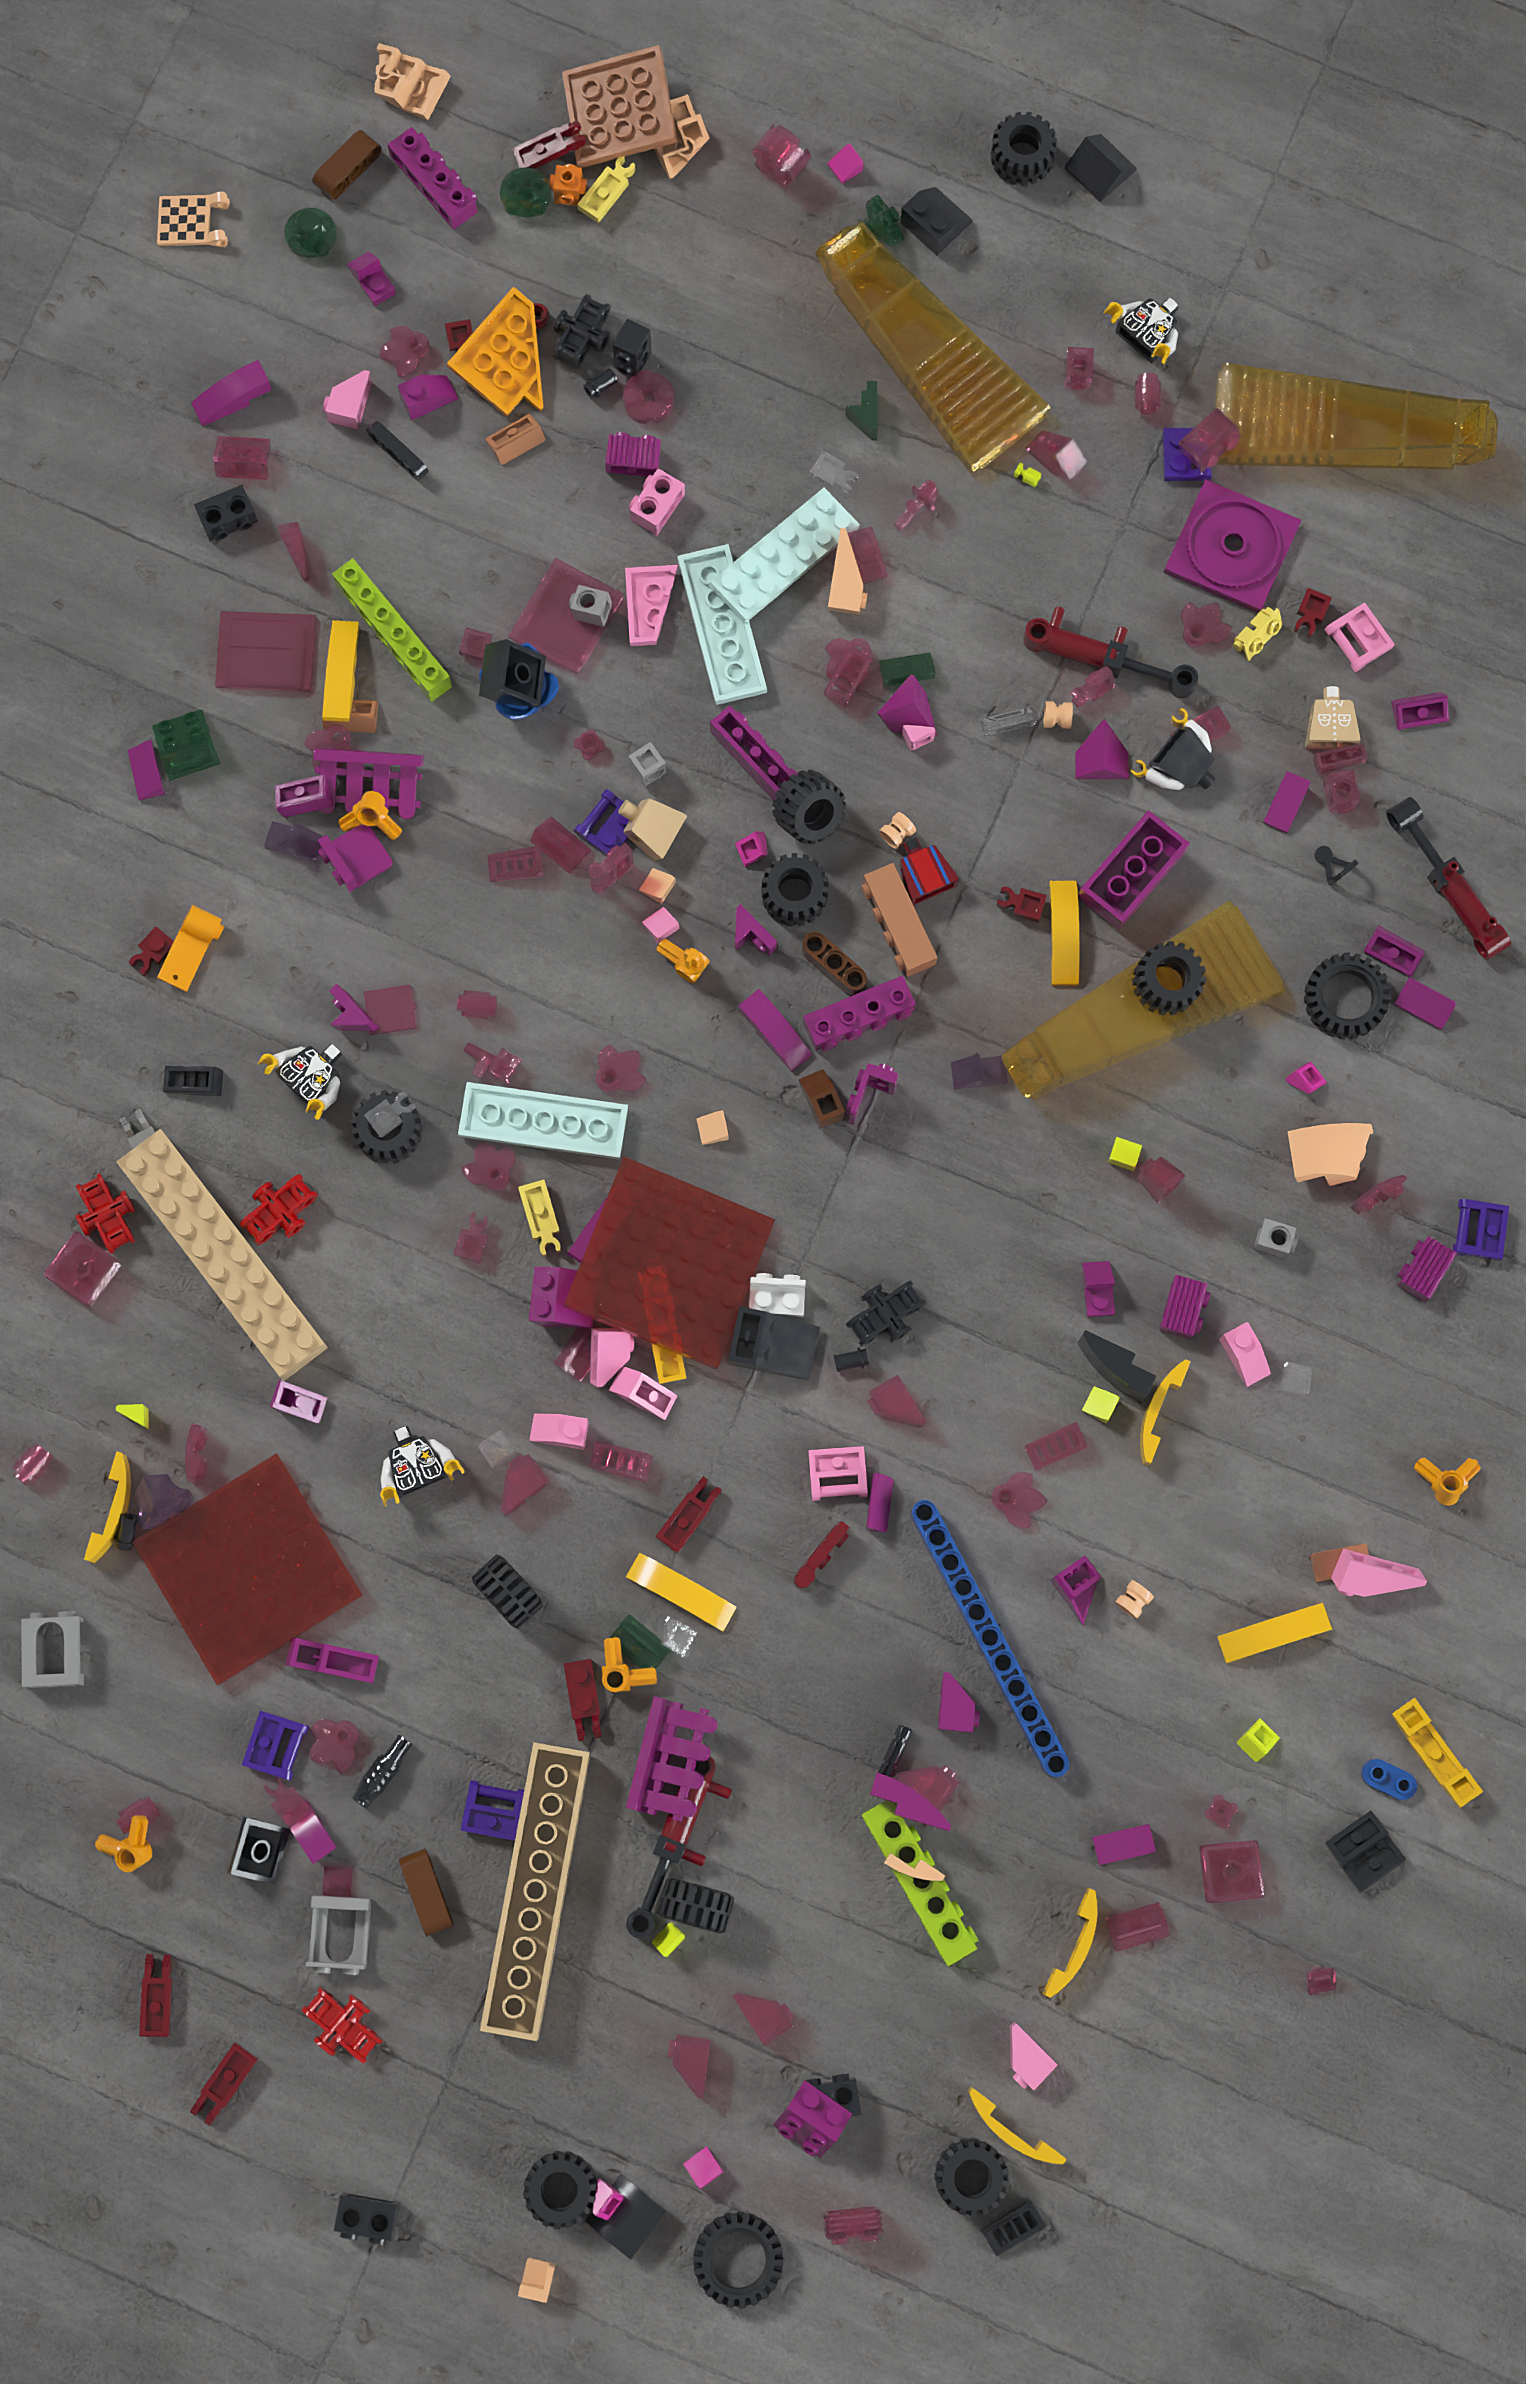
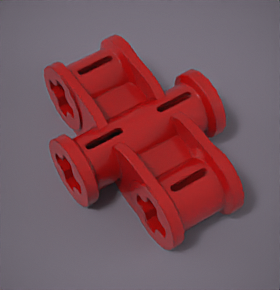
(286, 1203)
(105, 1213)
(333, 2018)

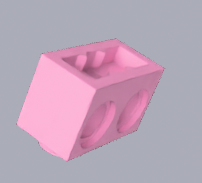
(662, 504)

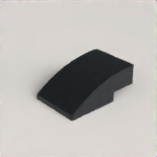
(1115, 1366)

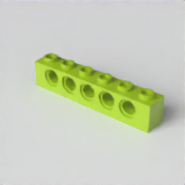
(392, 630)
(949, 1949)

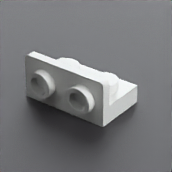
(777, 1295)

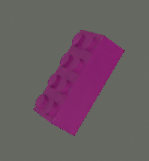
(1133, 870)

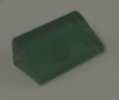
(897, 670)
(640, 1643)

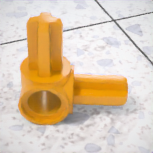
(370, 812)
(688, 963)
(1455, 1479)
(631, 1677)
(131, 1851)

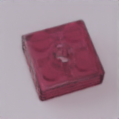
(78, 1252)
(1248, 1881)
(852, 2223)

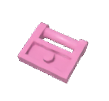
(1366, 632)
(837, 1463)

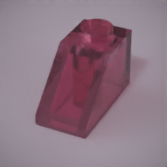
(1057, 454)
(1159, 1178)
(895, 1403)
(521, 1483)
(931, 1783)
(764, 2016)
(691, 2060)

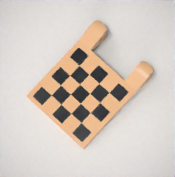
(187, 220)

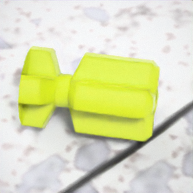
(1030, 475)

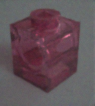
(1081, 358)
(1341, 780)

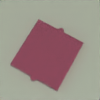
(391, 1009)

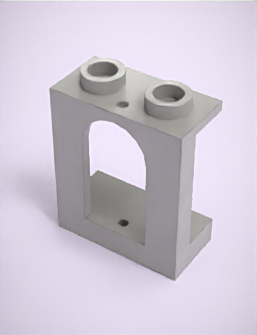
(71, 1630)
(317, 1956)

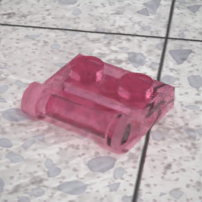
(617, 863)

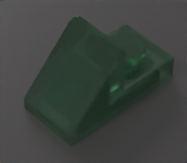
(865, 415)

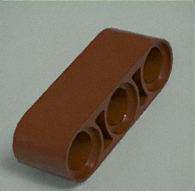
(347, 164)
(829, 952)
(426, 1892)

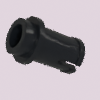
(600, 383)
(851, 1360)
(126, 1531)

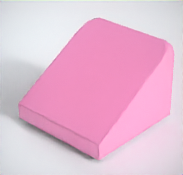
(917, 735)
(661, 925)

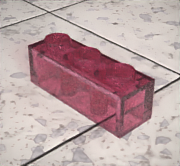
(1340, 758)

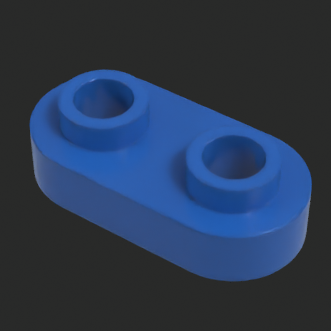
(1389, 1780)

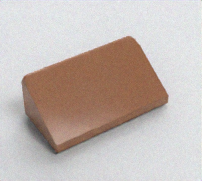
(515, 439)
(362, 717)
(1325, 1562)

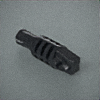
(381, 1773)

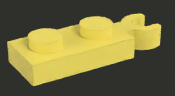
(606, 190)
(540, 1214)

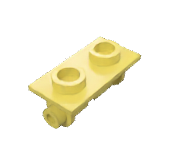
(1266, 625)

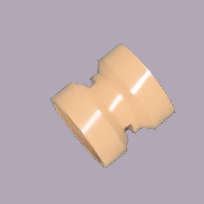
(1061, 715)
(897, 830)
(1134, 1599)

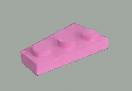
(647, 601)

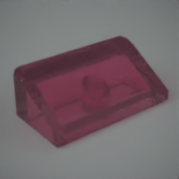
(560, 844)
(576, 1354)
(1137, 1927)

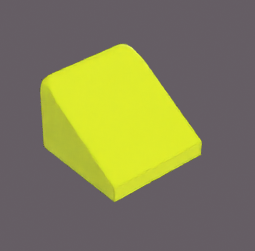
(1125, 1154)
(1100, 1404)
(135, 1412)
(1258, 1740)
(668, 1939)

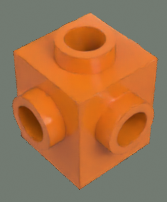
(568, 184)

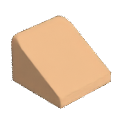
(658, 885)
(712, 1128)

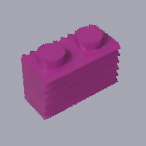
(632, 454)
(1426, 1268)
(1184, 1307)

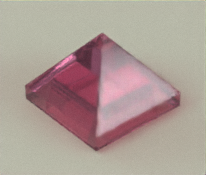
(337, 1881)
(1321, 1980)

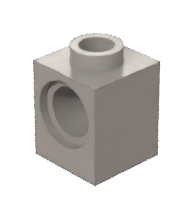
(598, 612)
(647, 764)
(1265, 1244)

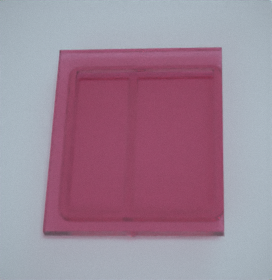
(550, 623)
(265, 651)

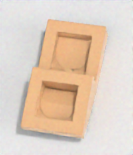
(921, 1870)

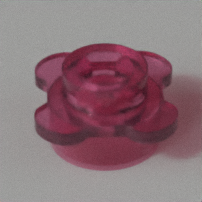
(589, 737)
(1213, 1811)

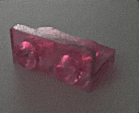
(241, 457)

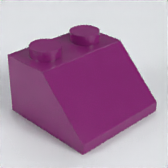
(548, 1297)

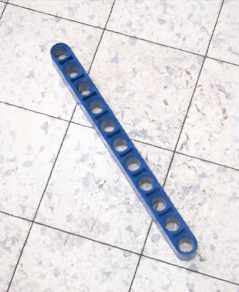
(1001, 1646)

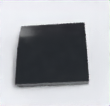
(1365, 1851)
(631, 2220)

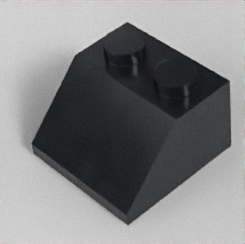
(934, 219)
(512, 674)

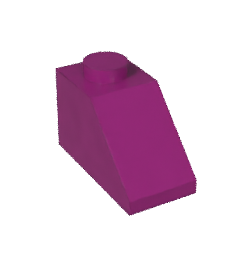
(426, 394)
(956, 1707)

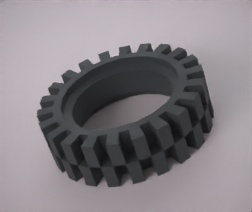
(1360, 968)
(763, 2285)

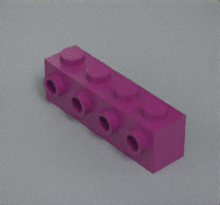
(432, 177)
(750, 750)
(859, 1013)

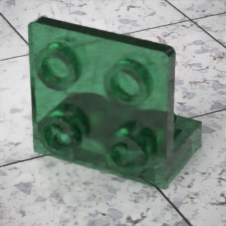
(185, 745)

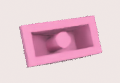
(348, 400)
(608, 1353)
(1246, 1354)
(643, 1392)
(559, 1430)
(1028, 2059)

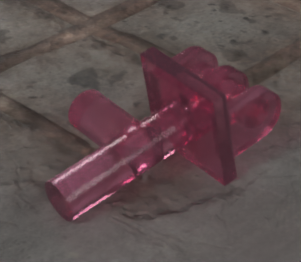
(925, 496)
(501, 1065)

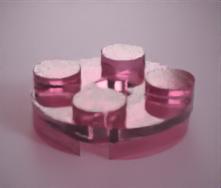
(646, 383)

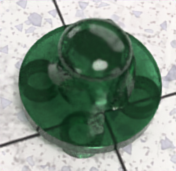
(525, 192)
(883, 221)
(310, 233)

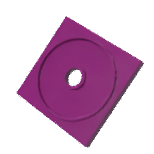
(1233, 575)

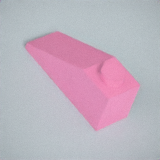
(1371, 1575)

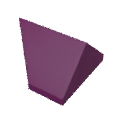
(907, 707)
(1102, 756)
(1077, 1586)

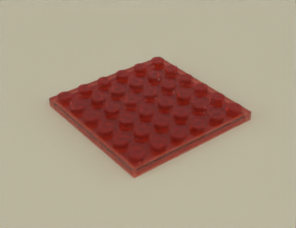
(669, 1263)
(247, 1569)

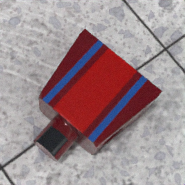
(925, 872)

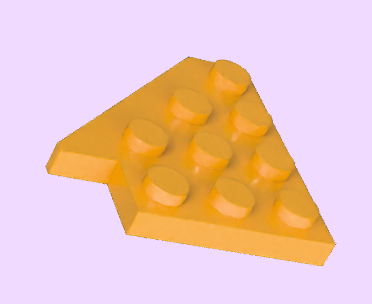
(503, 356)

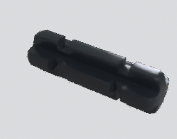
(895, 1751)

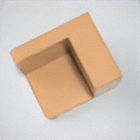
(537, 2280)

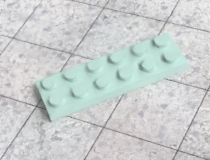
(783, 555)
(722, 635)
(543, 1120)

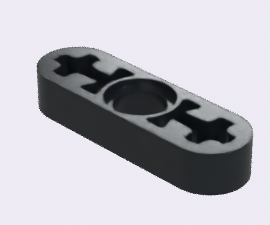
(397, 450)

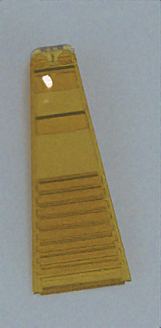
(941, 362)
(1349, 424)
(1114, 1024)

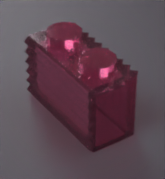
(1210, 440)

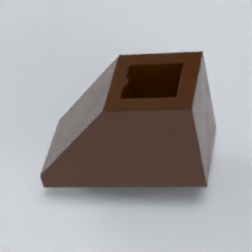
(822, 1098)

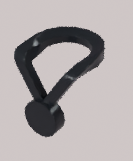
(1324, 856)

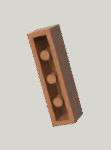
(899, 920)

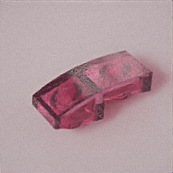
(1384, 1190)
(195, 1464)

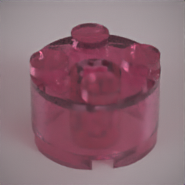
(780, 155)

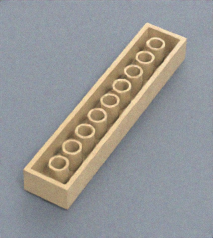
(222, 1255)
(535, 1892)

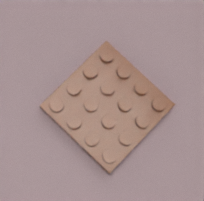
(620, 106)

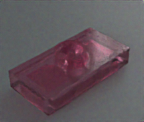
(867, 555)

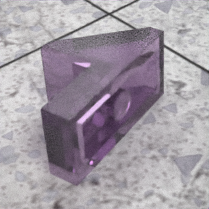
(293, 841)
(978, 1072)

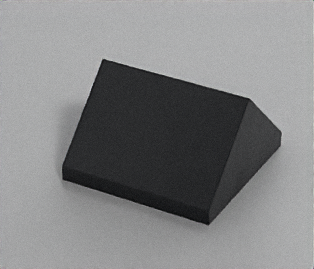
(1099, 166)
(258, 1850)

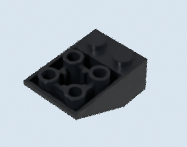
(773, 1344)

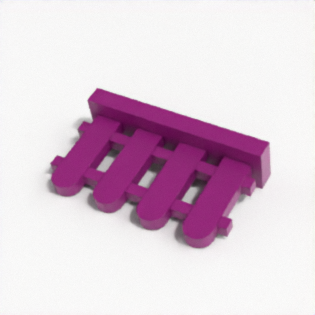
(381, 777)
(655, 1755)

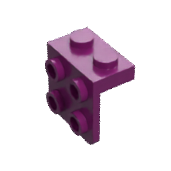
(355, 856)
(876, 1077)
(812, 2120)

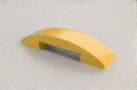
(1064, 932)
(1148, 1441)
(99, 1543)
(681, 1591)
(1274, 1632)
(1435, 1753)
(1087, 1910)
(1042, 2150)

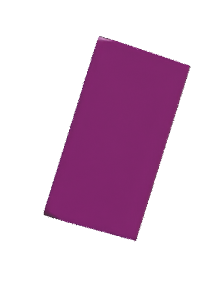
(1420, 710)
(146, 771)
(302, 796)
(1394, 951)
(1425, 1003)
(879, 1503)

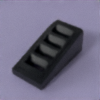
(210, 1080)
(1019, 2237)

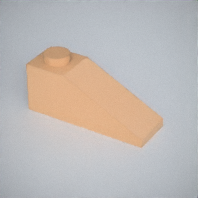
(846, 585)

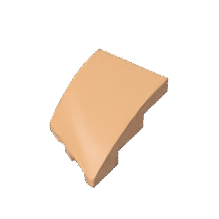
(408, 82)
(690, 137)
(1329, 1151)

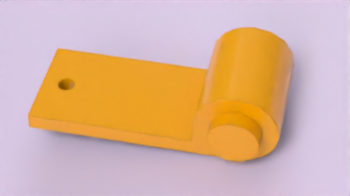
(189, 947)

